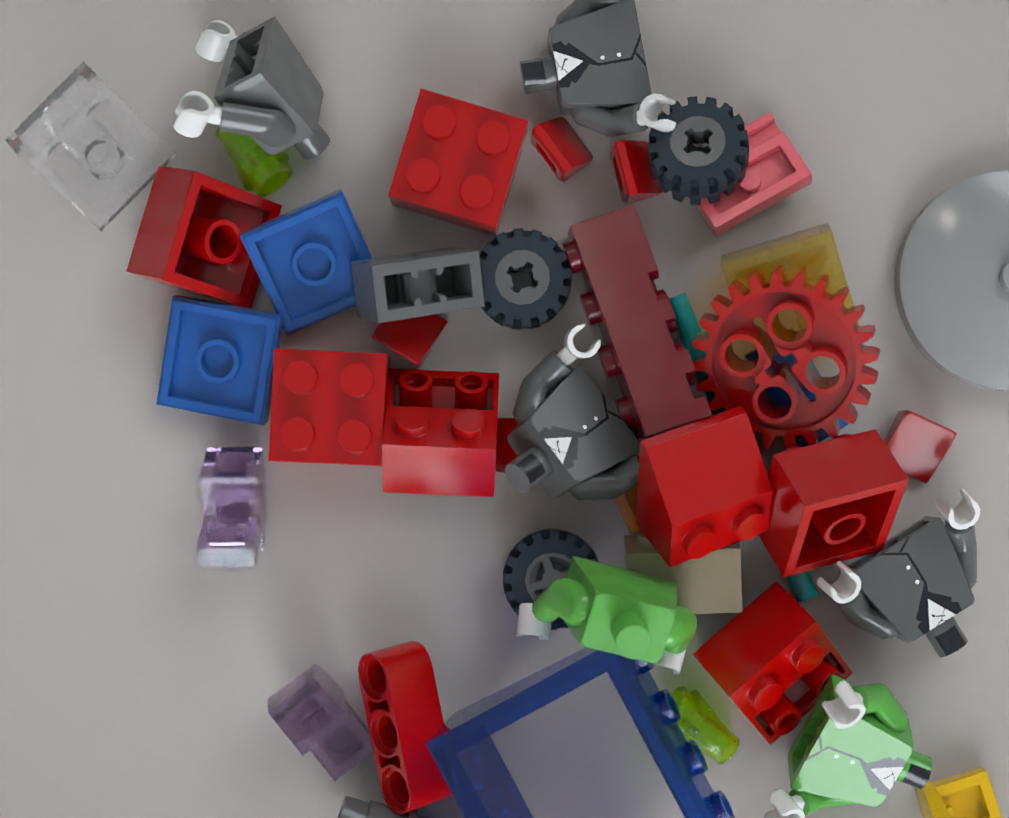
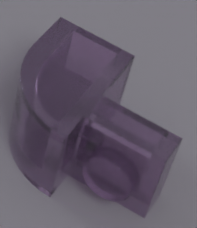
(232, 507)
(321, 721)

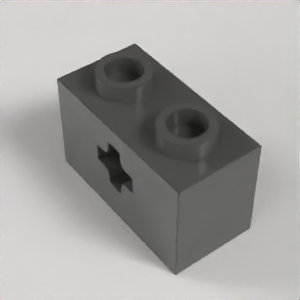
(417, 284)

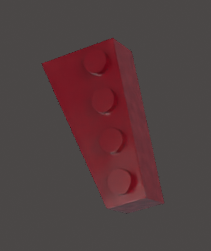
(633, 323)

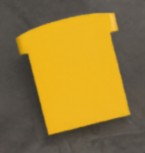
(959, 797)

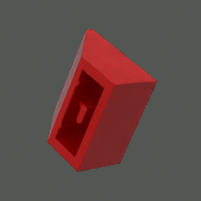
(440, 432)
(772, 662)

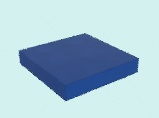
(308, 260)
(219, 359)

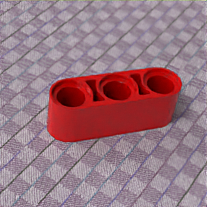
(401, 718)

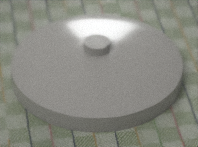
(957, 281)

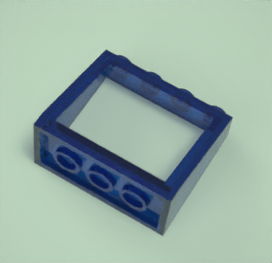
(485, 785)

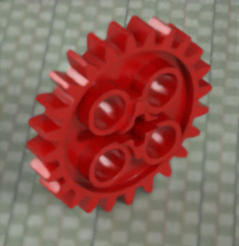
(829, 333)

